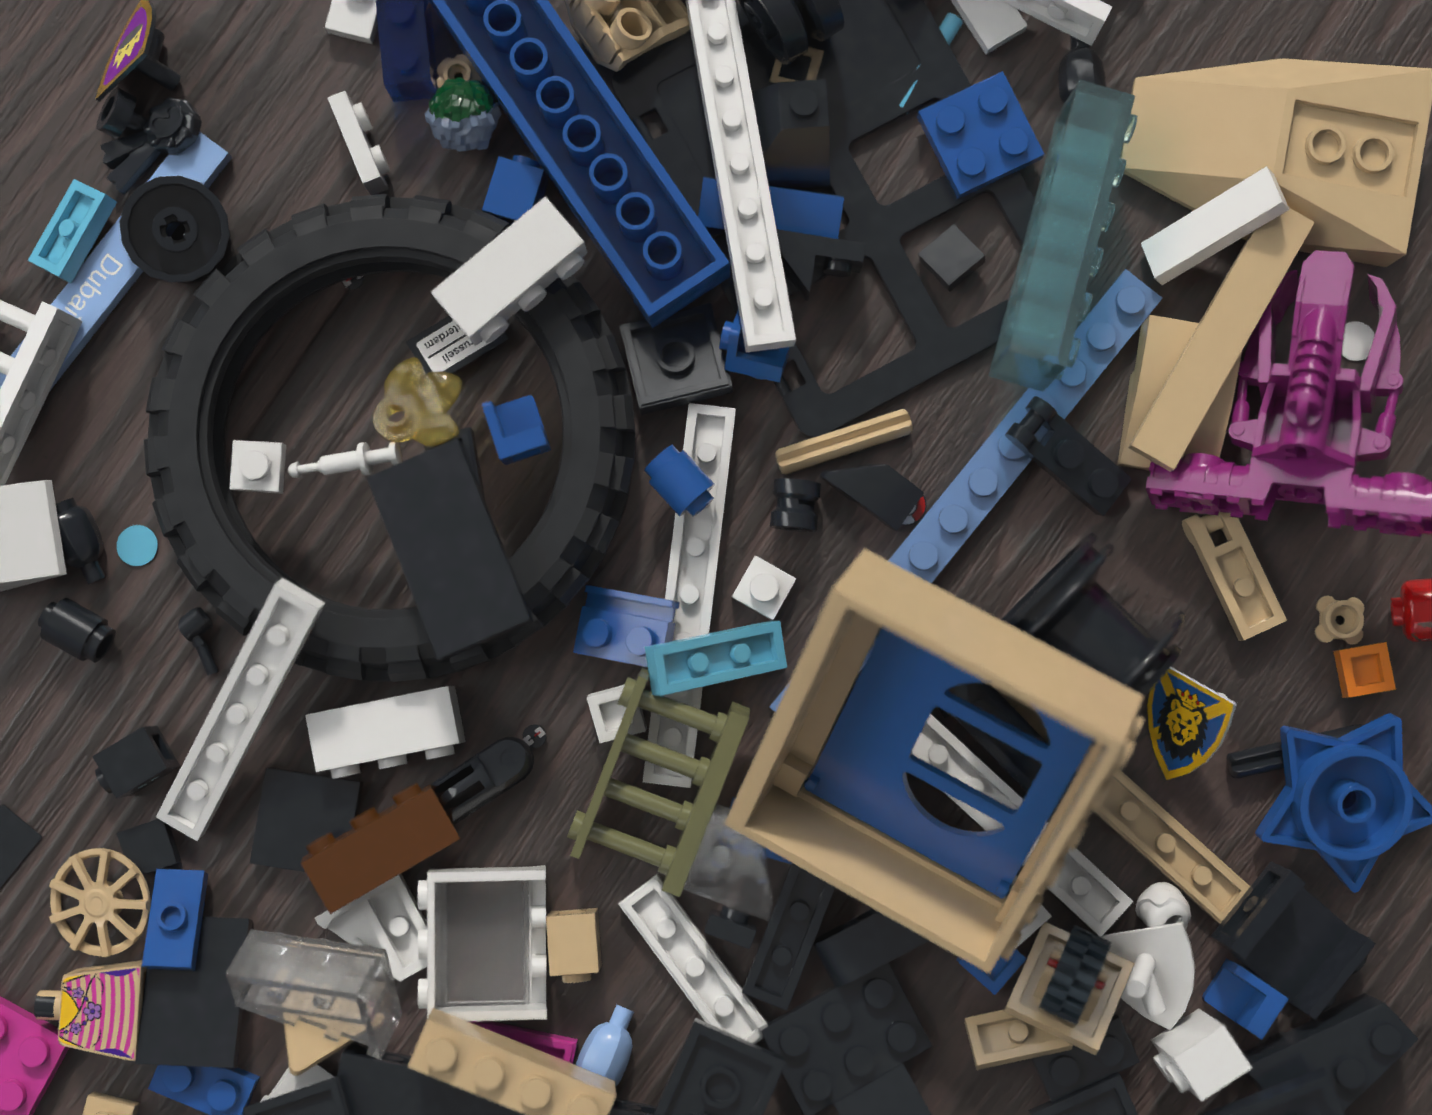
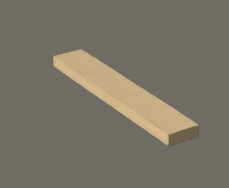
(1219, 339)

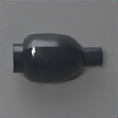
(1079, 64)
(80, 539)

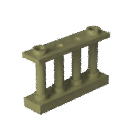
(705, 773)

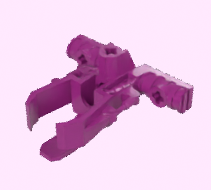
(1310, 418)

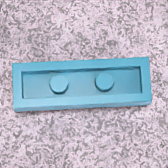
(715, 657)

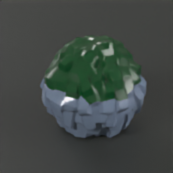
(463, 114)

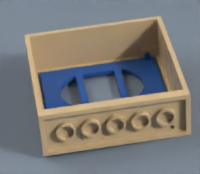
(857, 813)

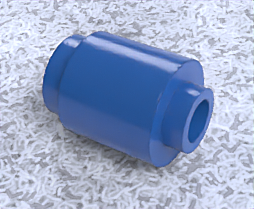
(680, 481)

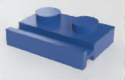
(622, 624)

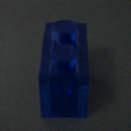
(407, 49)

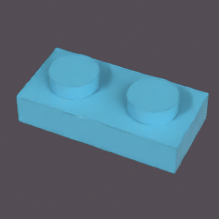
(72, 231)

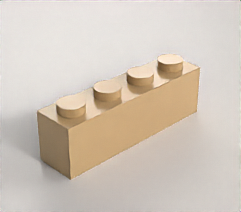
(507, 1070)

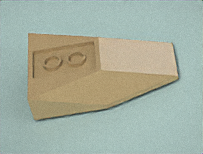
(1332, 134)

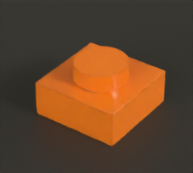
(1364, 670)

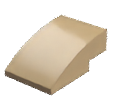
(1157, 353)

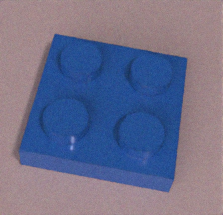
(980, 135)

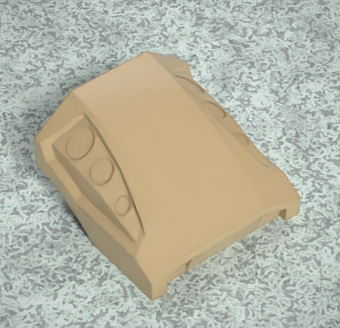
(626, 28)

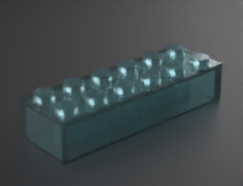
(1064, 236)

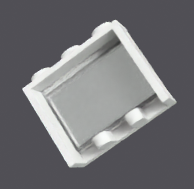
(484, 943)

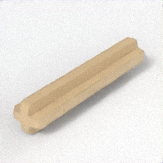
(844, 441)

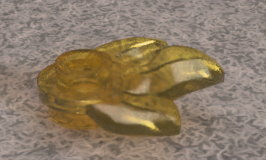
(424, 401)

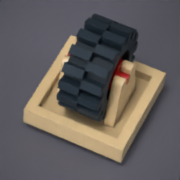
(1070, 986)

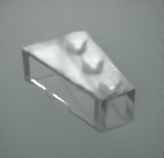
(319, 983)

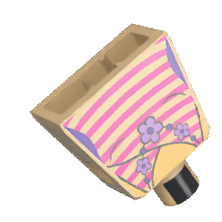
(97, 1008)

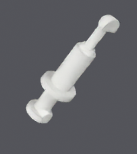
(361, 459)

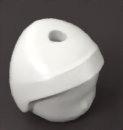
(1162, 905)

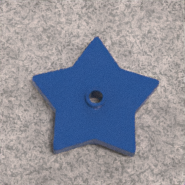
(1371, 818)

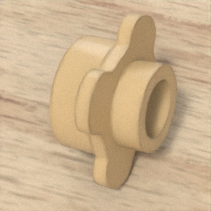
(1353, 618)

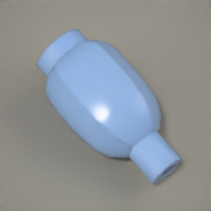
(608, 1046)

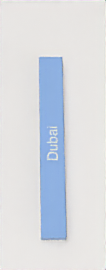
(108, 269)

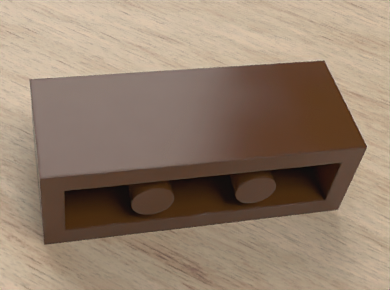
(378, 846)

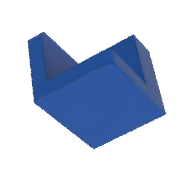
(516, 429)
(1244, 998)

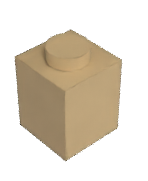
(574, 944)

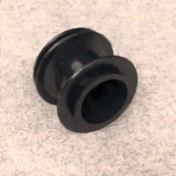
(1087, 624)

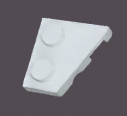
(386, 920)

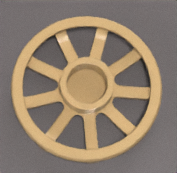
(98, 902)

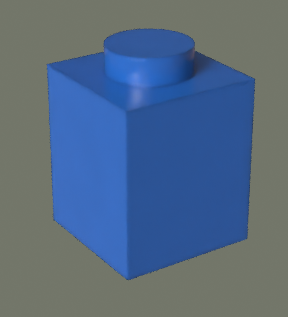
(514, 188)

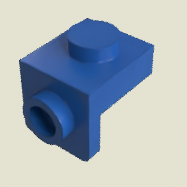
(757, 364)

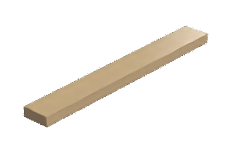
(1159, 836)

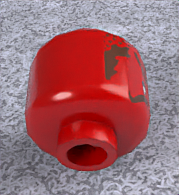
(1414, 609)

